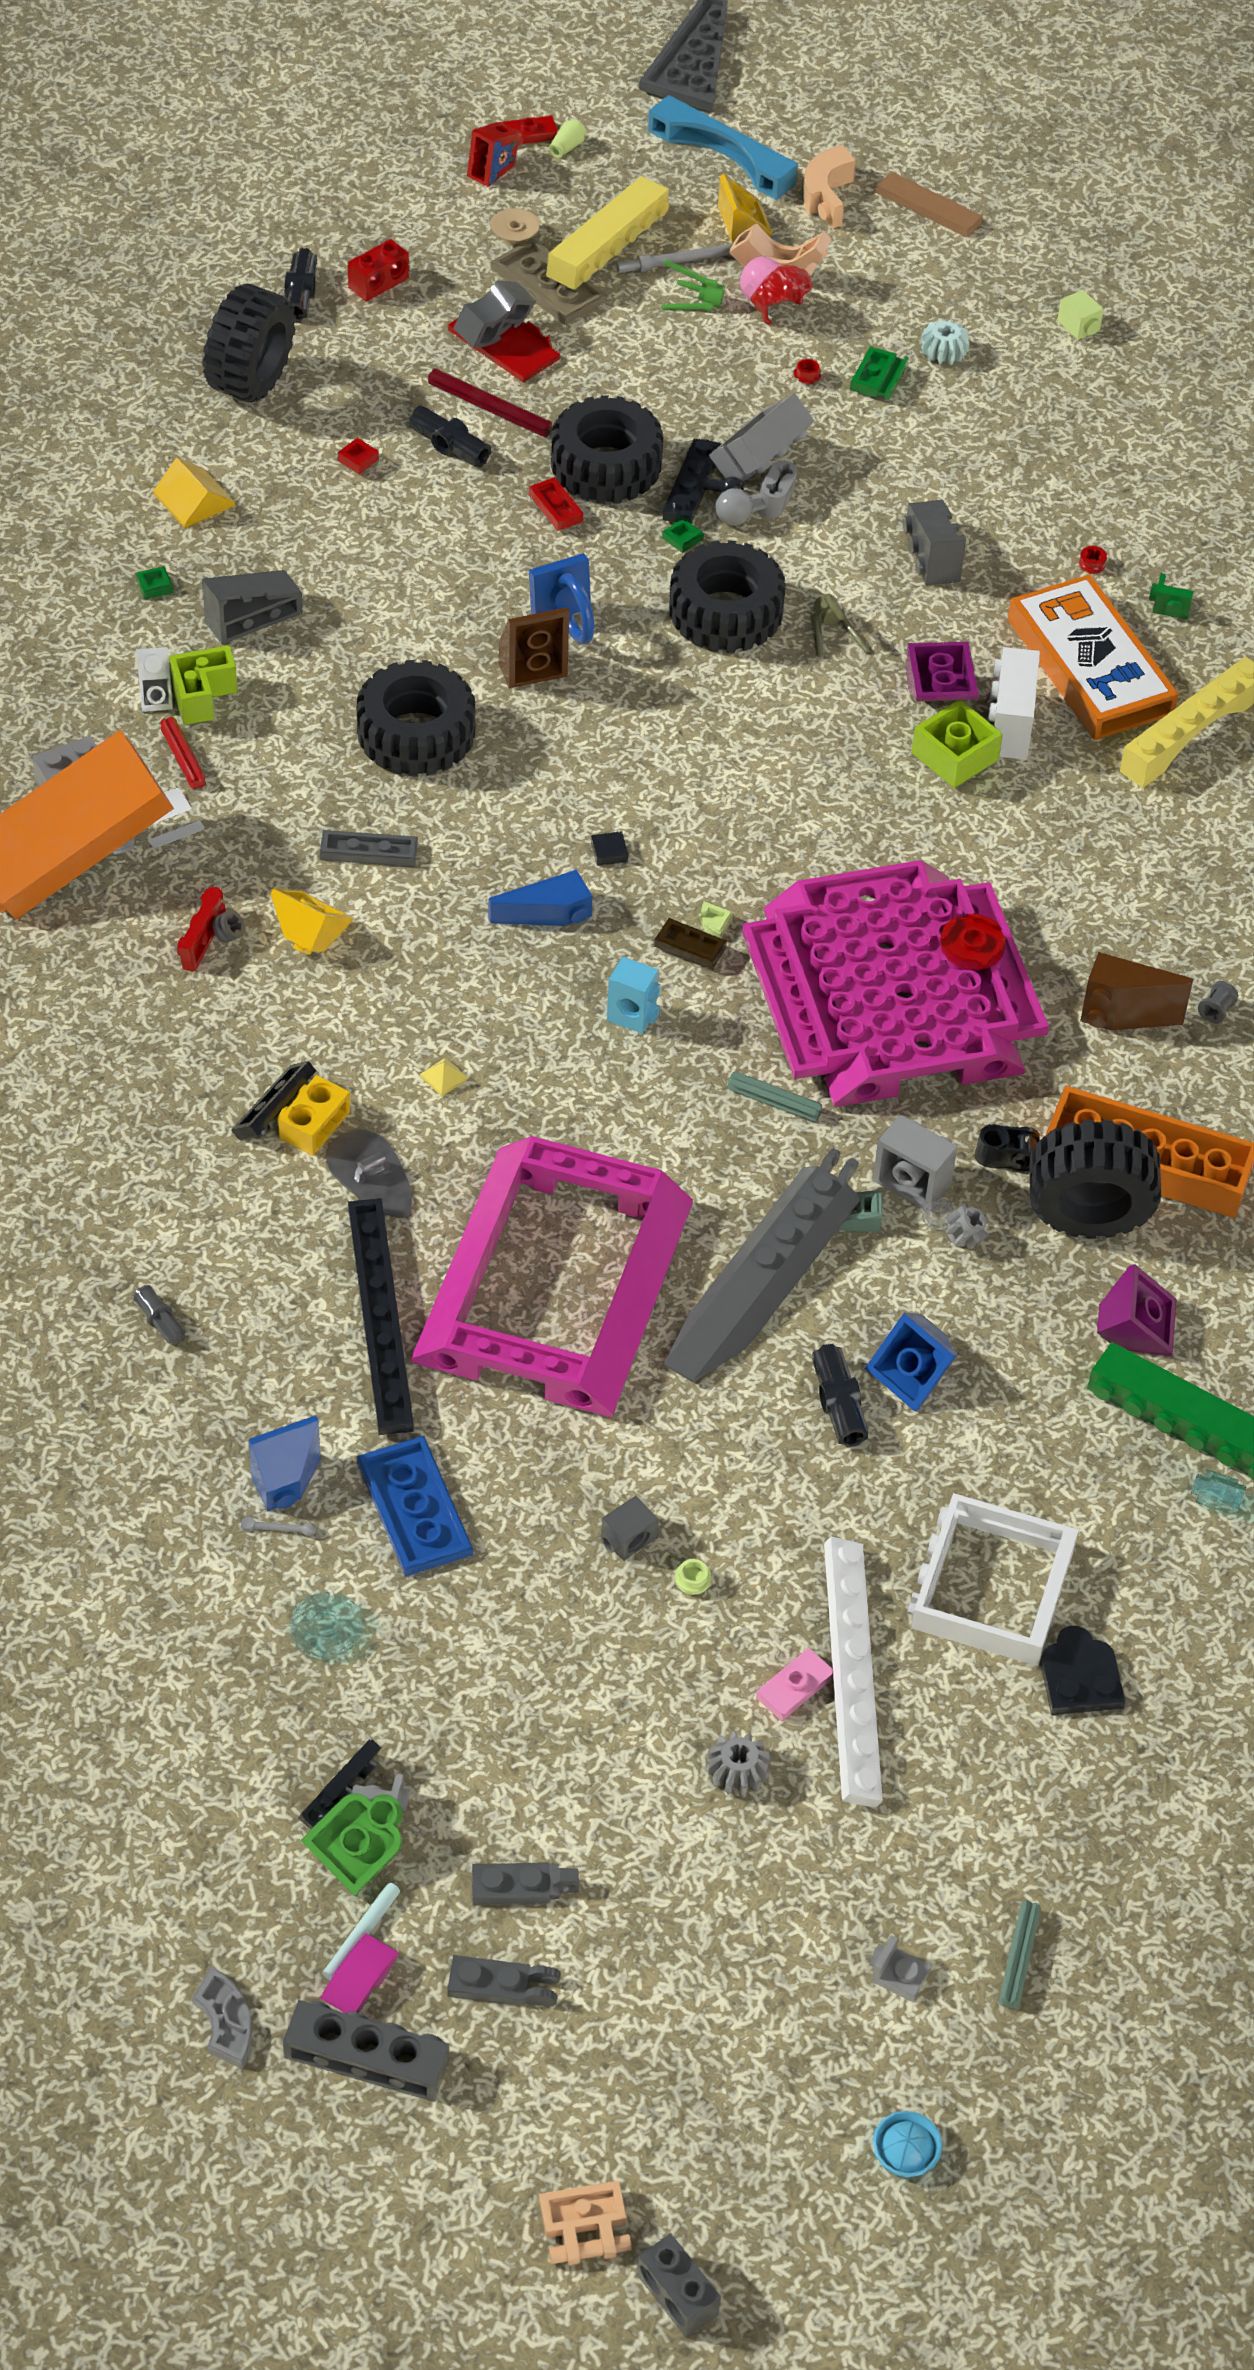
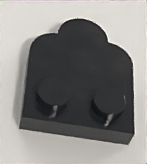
(1081, 1674)

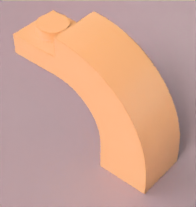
(823, 173)
(756, 243)

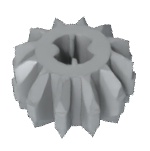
(738, 1775)

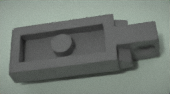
(521, 1883)

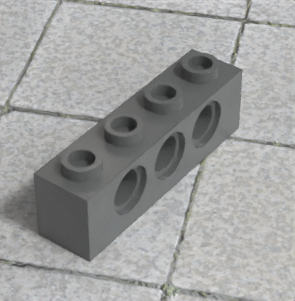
(378, 2067)

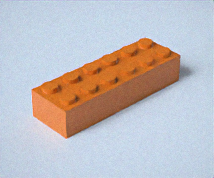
(1195, 1162)

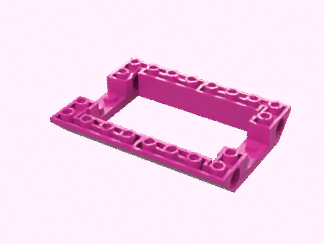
(569, 1377)

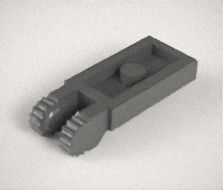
(501, 1981)

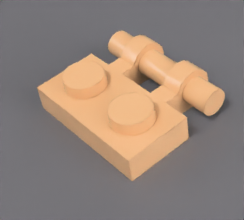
(580, 2211)

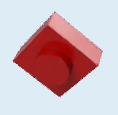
(358, 455)

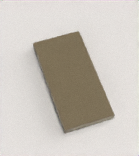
(529, 267)

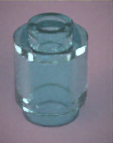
(1218, 1491)

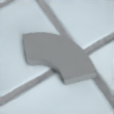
(228, 2018)

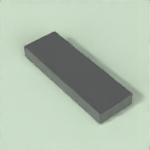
(368, 848)

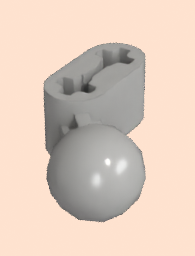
(736, 506)

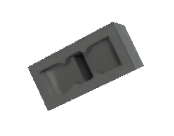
(678, 2285)

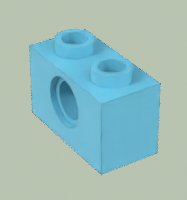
(633, 995)

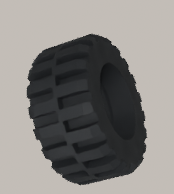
(249, 342)
(600, 473)
(727, 622)
(415, 746)
(1095, 1179)

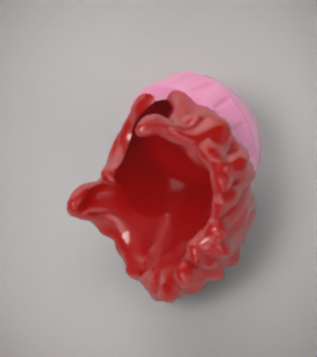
(769, 282)

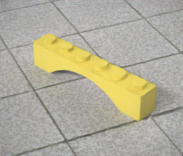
(1158, 746)

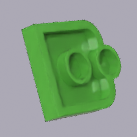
(357, 1838)

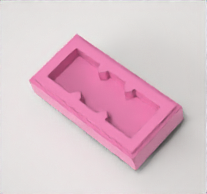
(795, 1684)

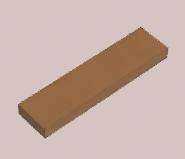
(929, 204)

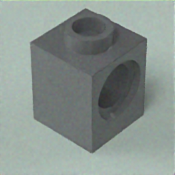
(629, 1528)

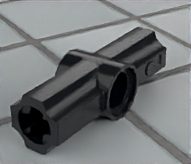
(301, 282)
(450, 436)
(840, 1395)

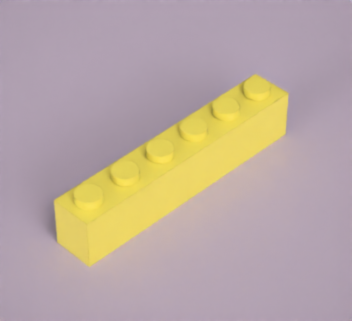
(607, 232)

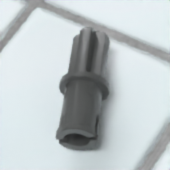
(159, 1315)

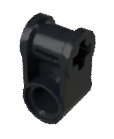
(1006, 1146)

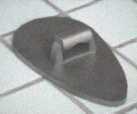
(370, 1170)

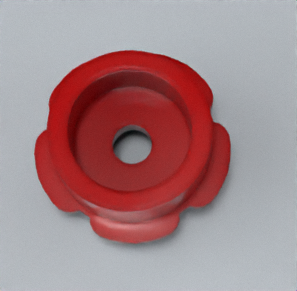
(807, 371)

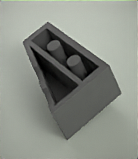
(934, 542)
(249, 602)

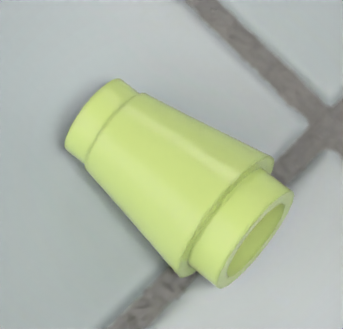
(568, 137)

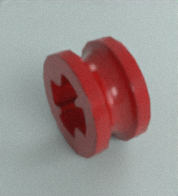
(1091, 566)

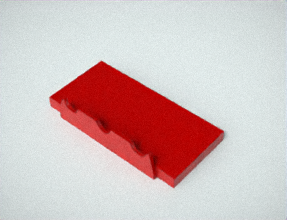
(520, 351)

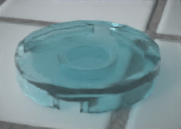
(333, 1634)

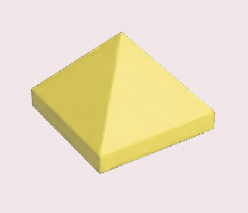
(443, 1076)

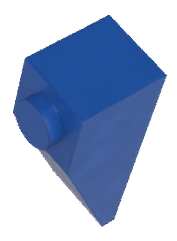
(547, 902)

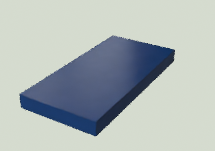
(414, 1506)

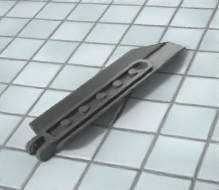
(765, 1268)

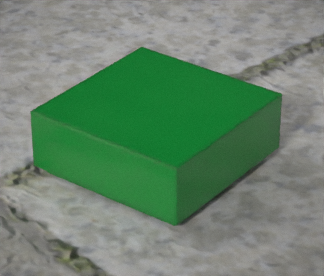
(682, 535)
(154, 582)

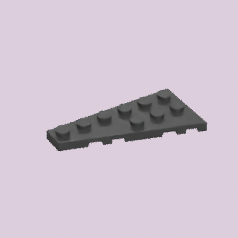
(691, 58)

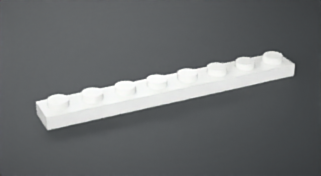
(853, 1673)

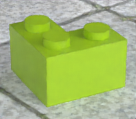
(198, 678)

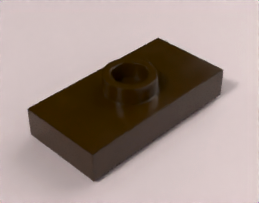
(690, 943)

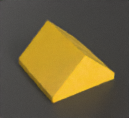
(739, 208)
(191, 493)

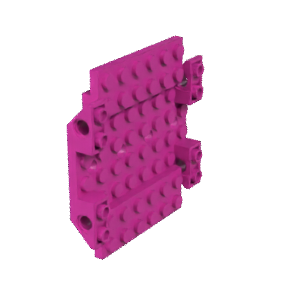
(838, 989)

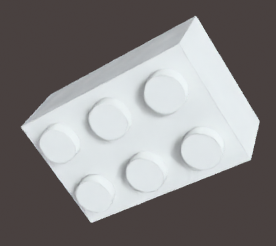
(1014, 699)

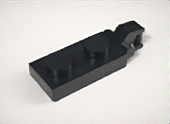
(359, 1765)

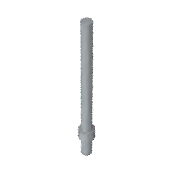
(646, 262)

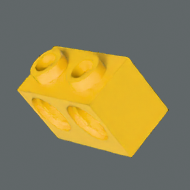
(313, 1115)

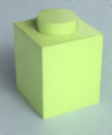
(1080, 314)

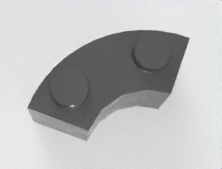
(495, 313)

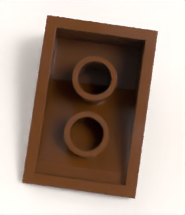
(535, 648)
(1133, 995)

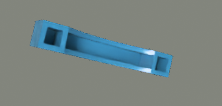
(681, 123)

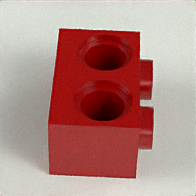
(378, 270)

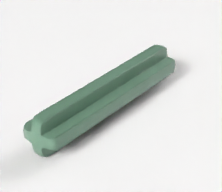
(775, 1096)
(1019, 1955)

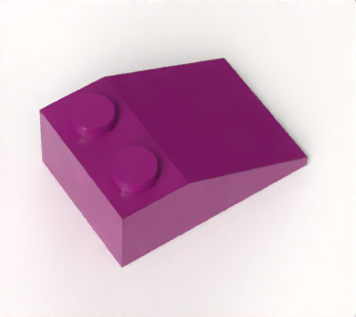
(941, 671)

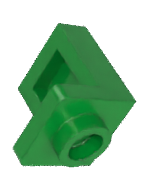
(1170, 600)

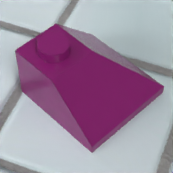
(1138, 1314)

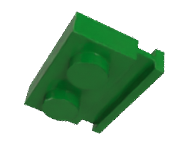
(879, 373)

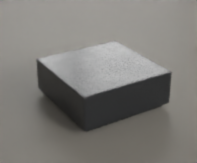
(609, 848)

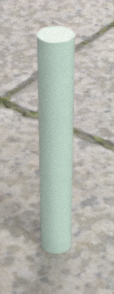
(365, 1926)

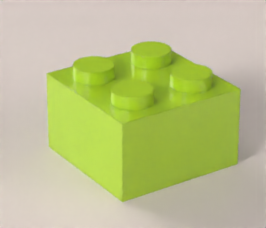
(957, 743)

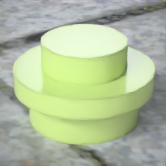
(693, 1577)

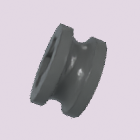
(227, 920)

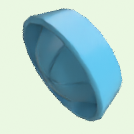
(907, 2144)

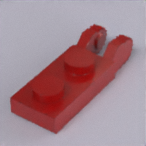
(200, 933)

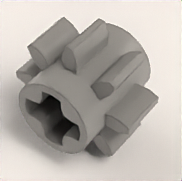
(966, 1226)

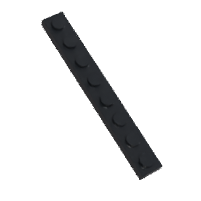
(380, 1317)

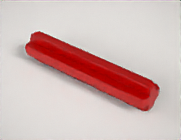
(183, 752)

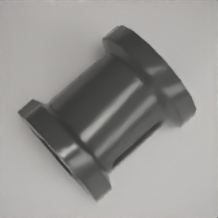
(1215, 1006)

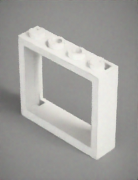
(1005, 1524)

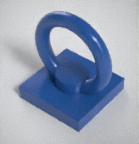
(562, 586)

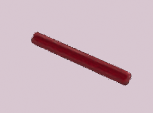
(490, 402)

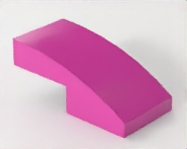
(359, 1974)

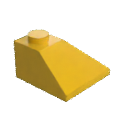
(308, 920)

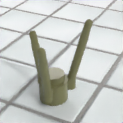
(830, 613)

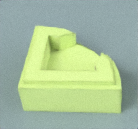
(715, 919)

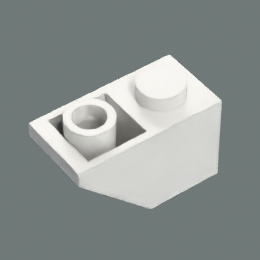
(154, 679)

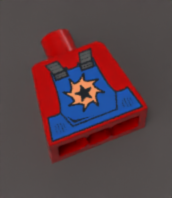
(492, 152)

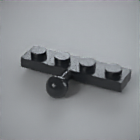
(694, 480)

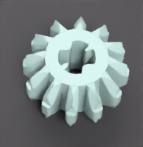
(945, 341)

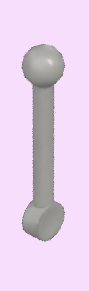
(248, 1525)

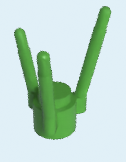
(709, 292)

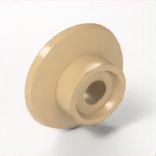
(514, 225)

